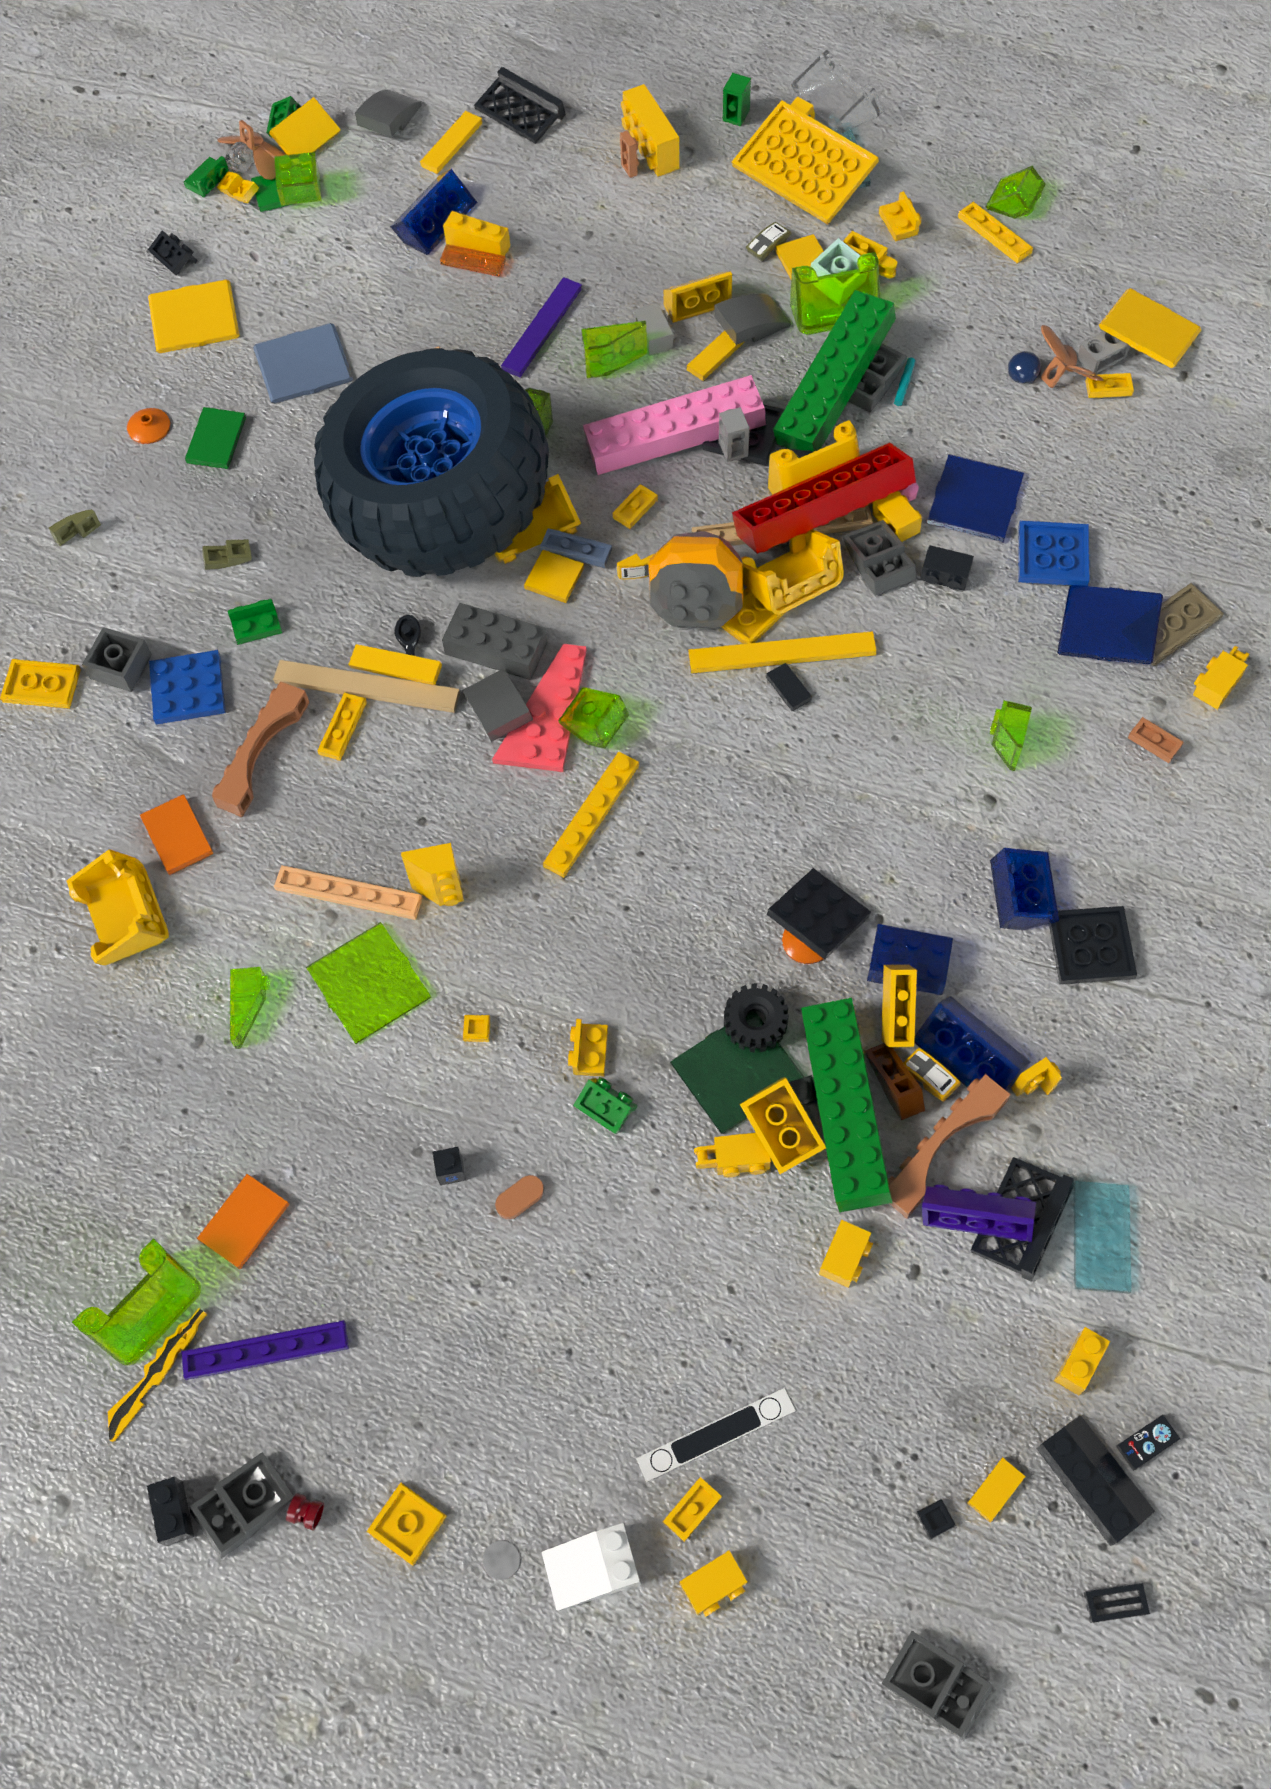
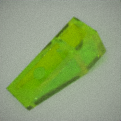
(246, 999)

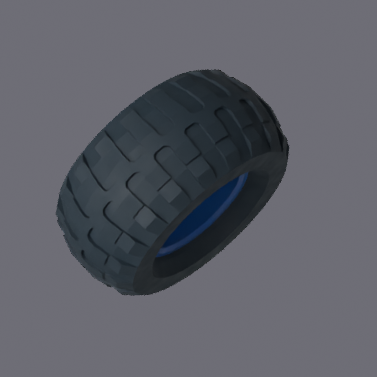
(431, 462)

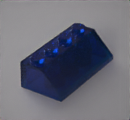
(424, 219)
(968, 1046)

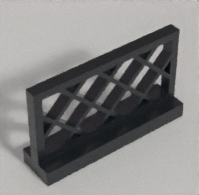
(532, 94)
(1046, 1220)

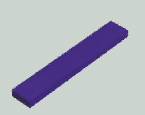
(541, 327)
(264, 1350)

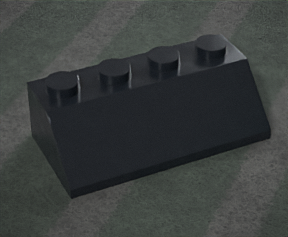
(1095, 1480)

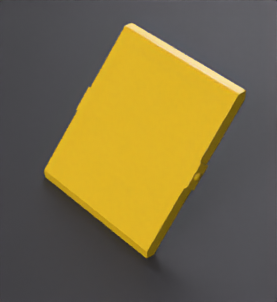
(193, 316)
(1150, 327)

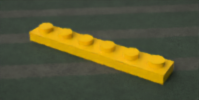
(591, 814)

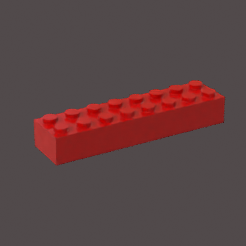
(824, 497)

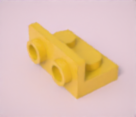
(901, 218)
(589, 1049)
(1042, 1073)

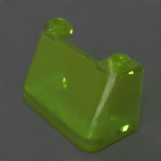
(821, 299)
(145, 1310)

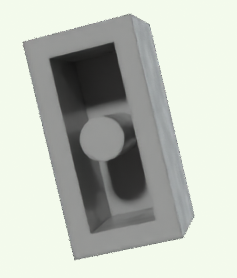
(659, 333)

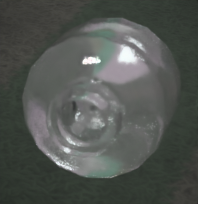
(240, 157)

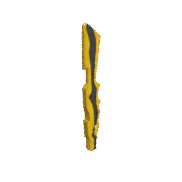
(155, 1371)

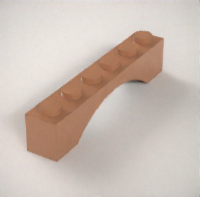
(283, 709)
(980, 1105)

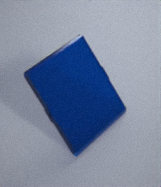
(975, 498)
(1110, 624)

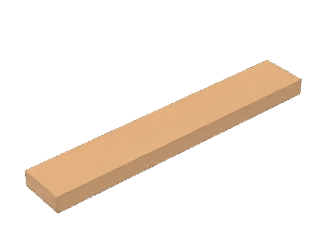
(348, 892)

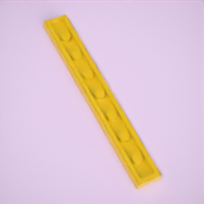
(782, 652)

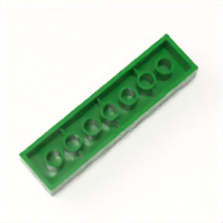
(835, 372)
(846, 1106)

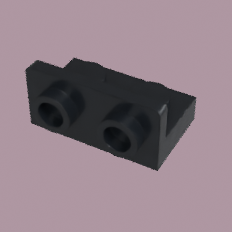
(170, 252)

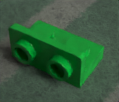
(281, 110)
(207, 176)
(254, 621)
(605, 1104)

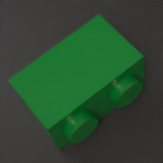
(736, 99)

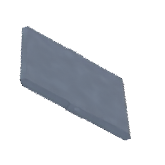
(302, 363)

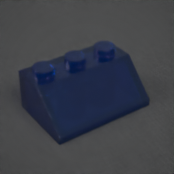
(1023, 889)

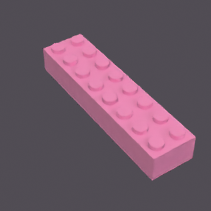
(670, 425)

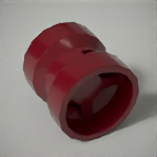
(305, 1512)

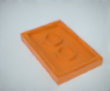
(176, 834)
(243, 1221)

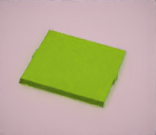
(368, 982)

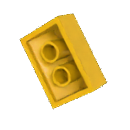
(697, 296)
(434, 874)
(782, 1125)

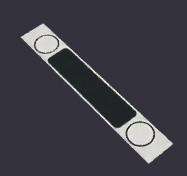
(715, 1434)

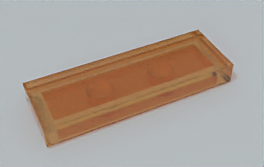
(473, 260)

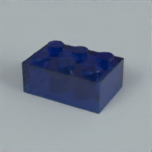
(921, 950)

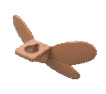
(262, 151)
(1065, 358)

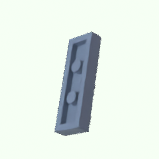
(576, 548)

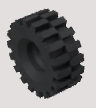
(756, 1000)

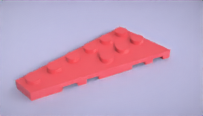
(544, 740)

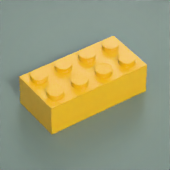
(651, 129)

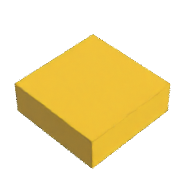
(476, 1028)

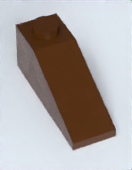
(896, 1080)

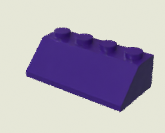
(978, 1213)

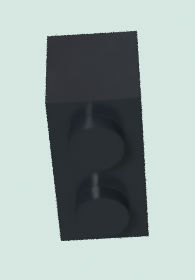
(946, 568)
(170, 1511)

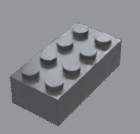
(495, 641)

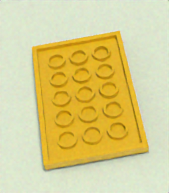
(805, 162)

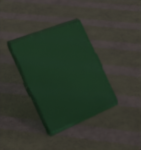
(726, 1076)

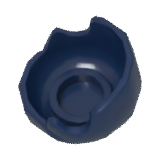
(1024, 367)

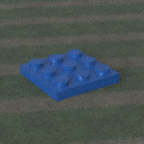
(1053, 553)
(186, 687)

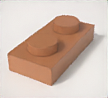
(629, 153)
(1155, 740)

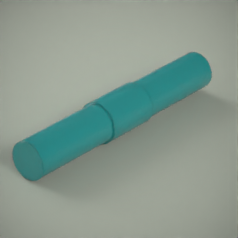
(904, 382)

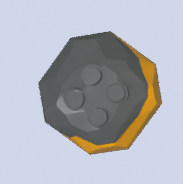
(696, 580)

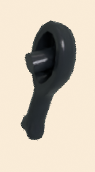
(408, 633)

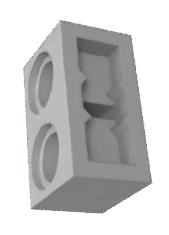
(1102, 352)
(733, 434)

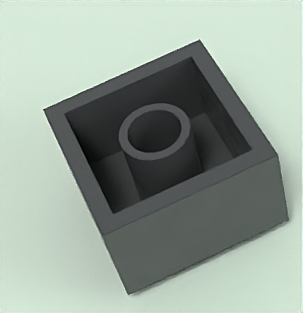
(117, 659)

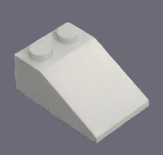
(590, 1567)

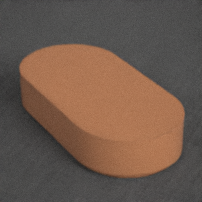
(519, 1197)

